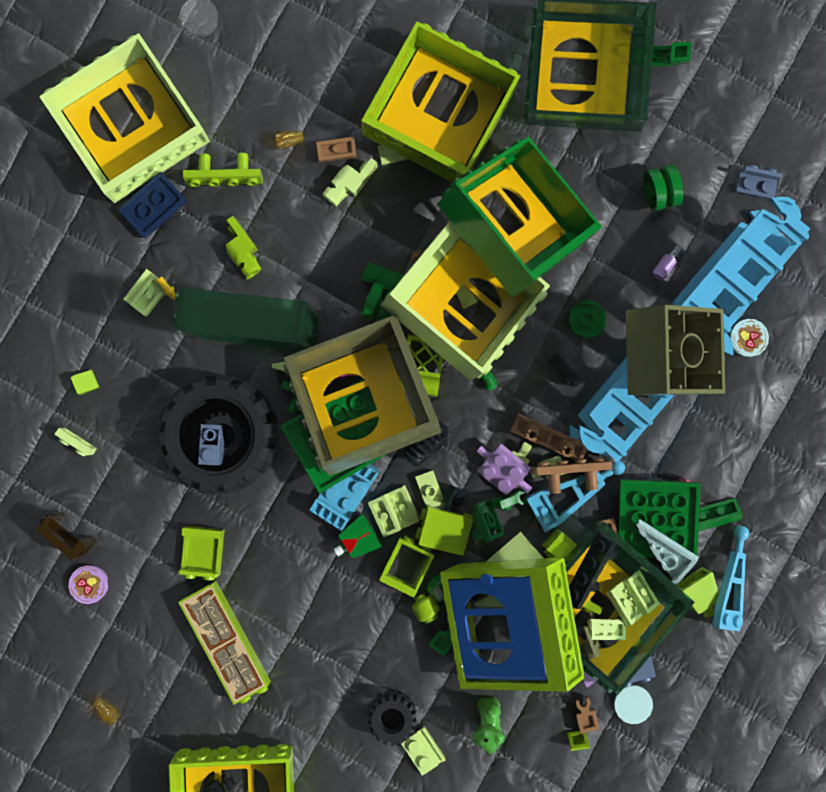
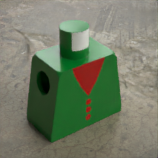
(357, 539)

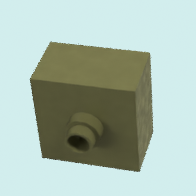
(675, 350)

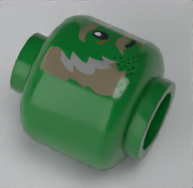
(435, 588)

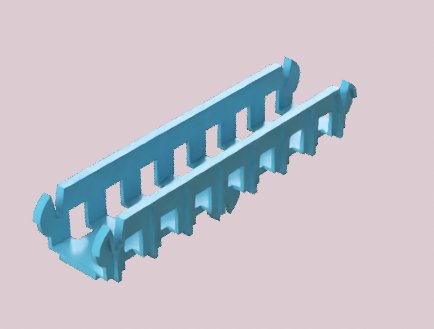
(731, 281)

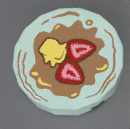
(749, 337)

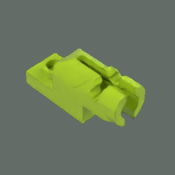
(241, 250)

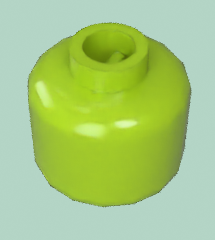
(425, 608)

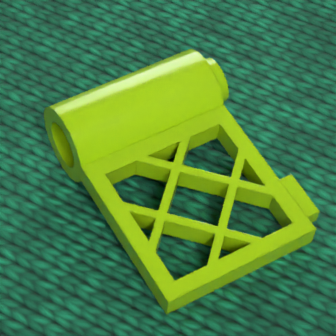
(429, 379)

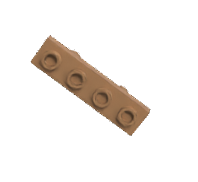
(548, 437)
(580, 465)

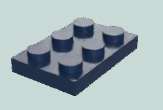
(152, 205)

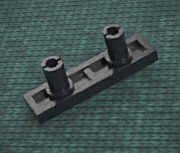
(590, 568)

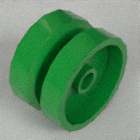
(663, 187)
(372, 305)

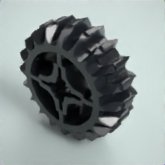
(421, 451)

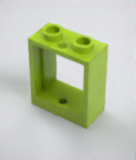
(399, 584)

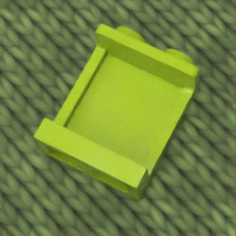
(444, 530)
(201, 552)

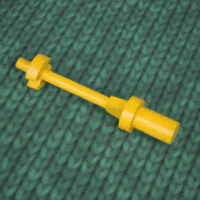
(166, 287)

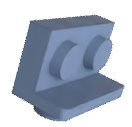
(757, 182)

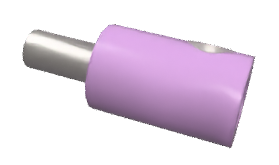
(666, 264)

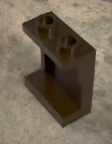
(62, 538)

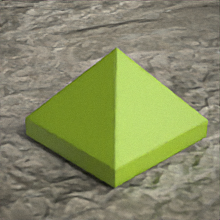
(577, 740)

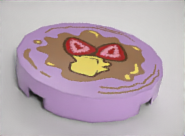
(88, 584)

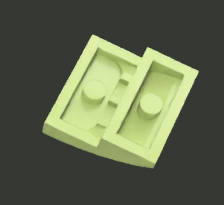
(394, 511)
(632, 598)

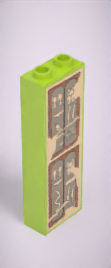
(225, 643)

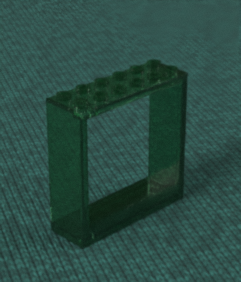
(245, 319)

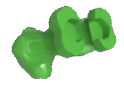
(489, 729)

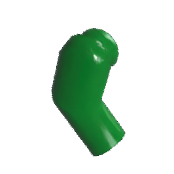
(490, 381)

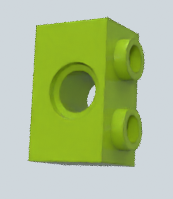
(558, 545)

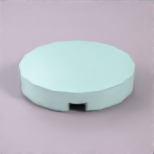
(633, 704)

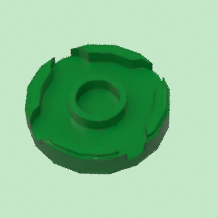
(587, 319)

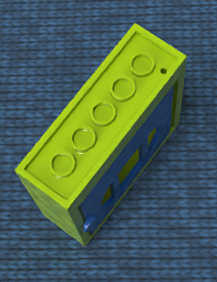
(538, 619)

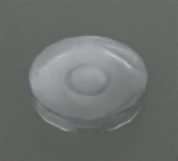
(199, 17)

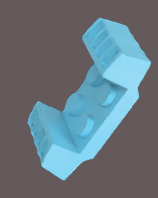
(342, 499)

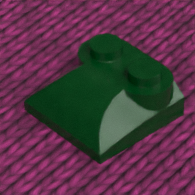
(486, 522)

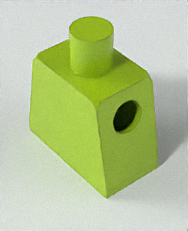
(702, 590)

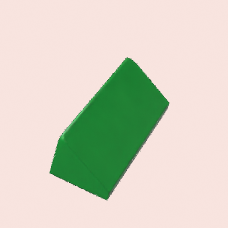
(719, 514)

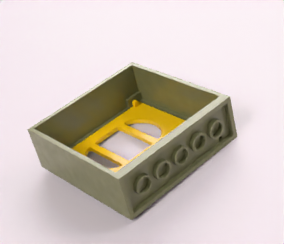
(396, 421)

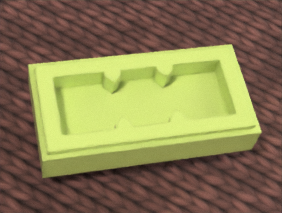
(430, 489)
(606, 629)

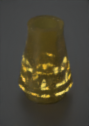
(287, 139)
(106, 711)

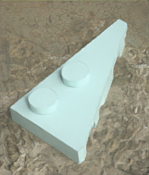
(672, 556)

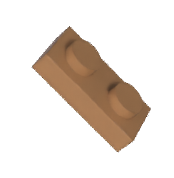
(336, 149)

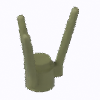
(590, 647)

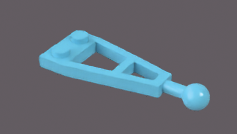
(544, 510)
(724, 617)

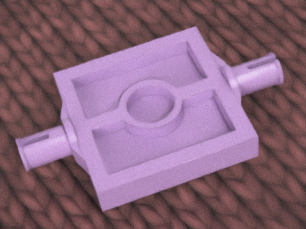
(503, 469)

